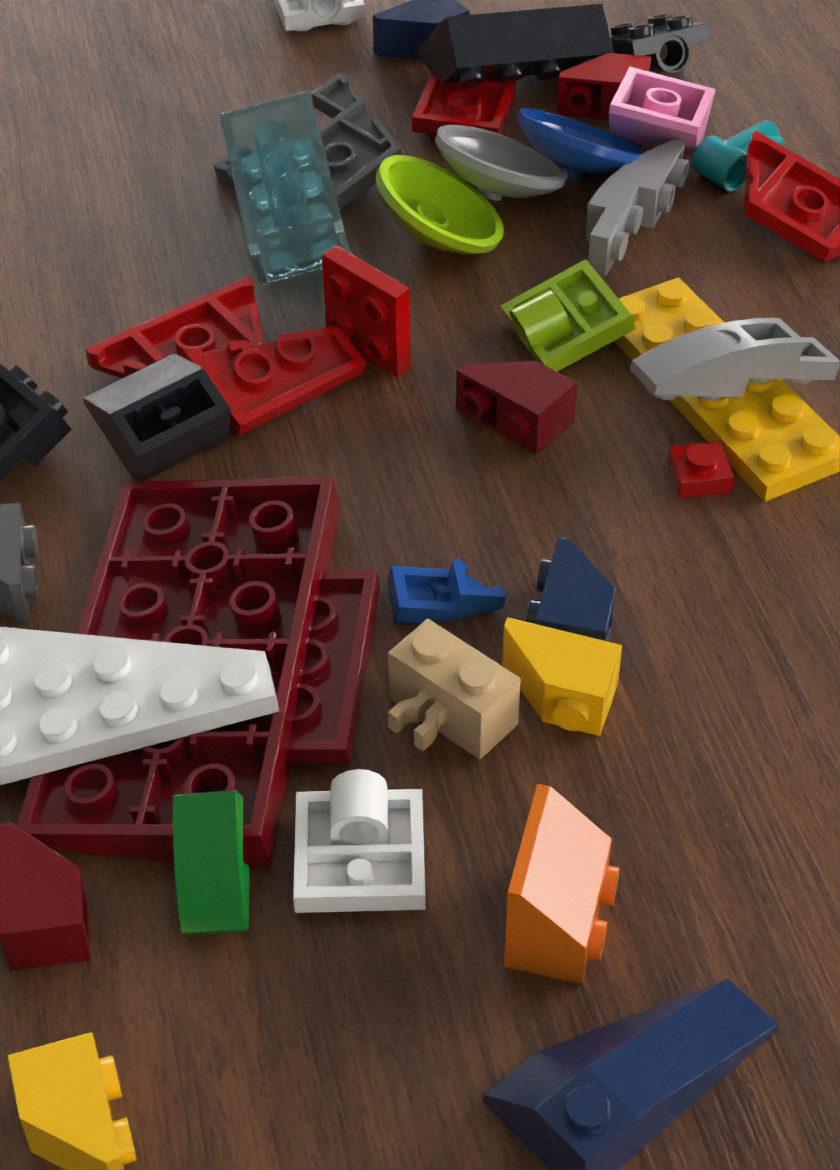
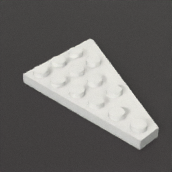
(103, 696)

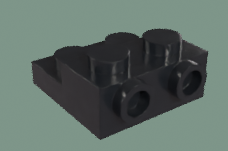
(28, 422)

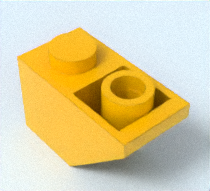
(66, 1105)

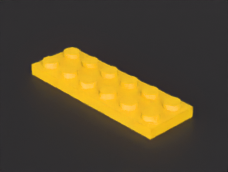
(768, 432)

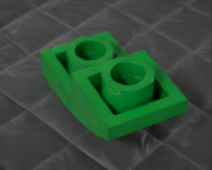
(210, 863)

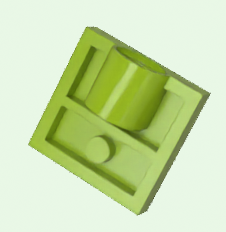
(568, 317)

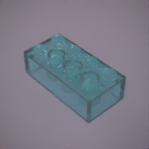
(283, 186)

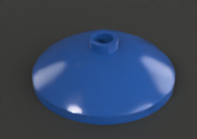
(576, 143)

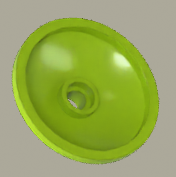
(438, 206)

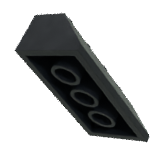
(515, 44)

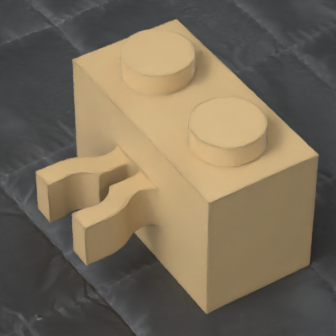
(451, 691)

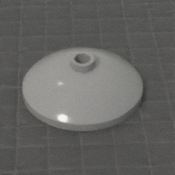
(498, 163)

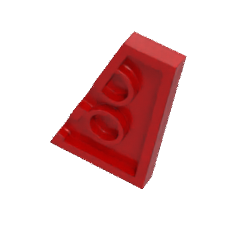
(278, 375)

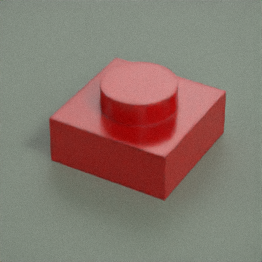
(700, 469)

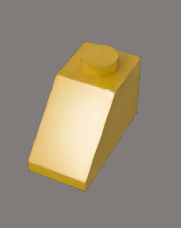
(563, 674)

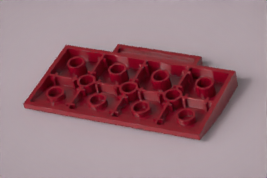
(226, 571)

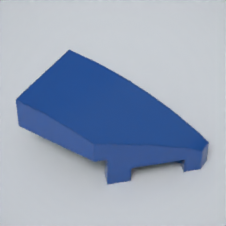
(439, 594)

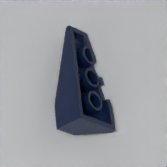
(622, 1084)

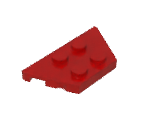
(792, 197)
(205, 322)

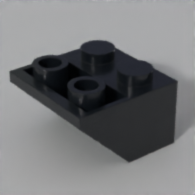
(160, 415)

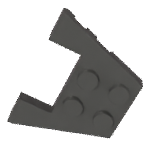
(352, 141)

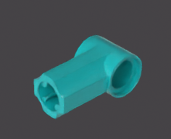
(725, 160)

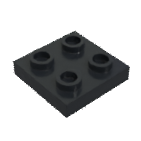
(662, 29)

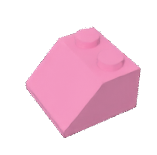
(660, 109)

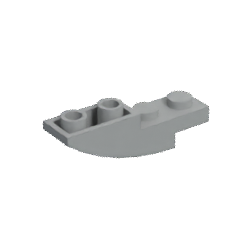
(633, 199)
(727, 355)

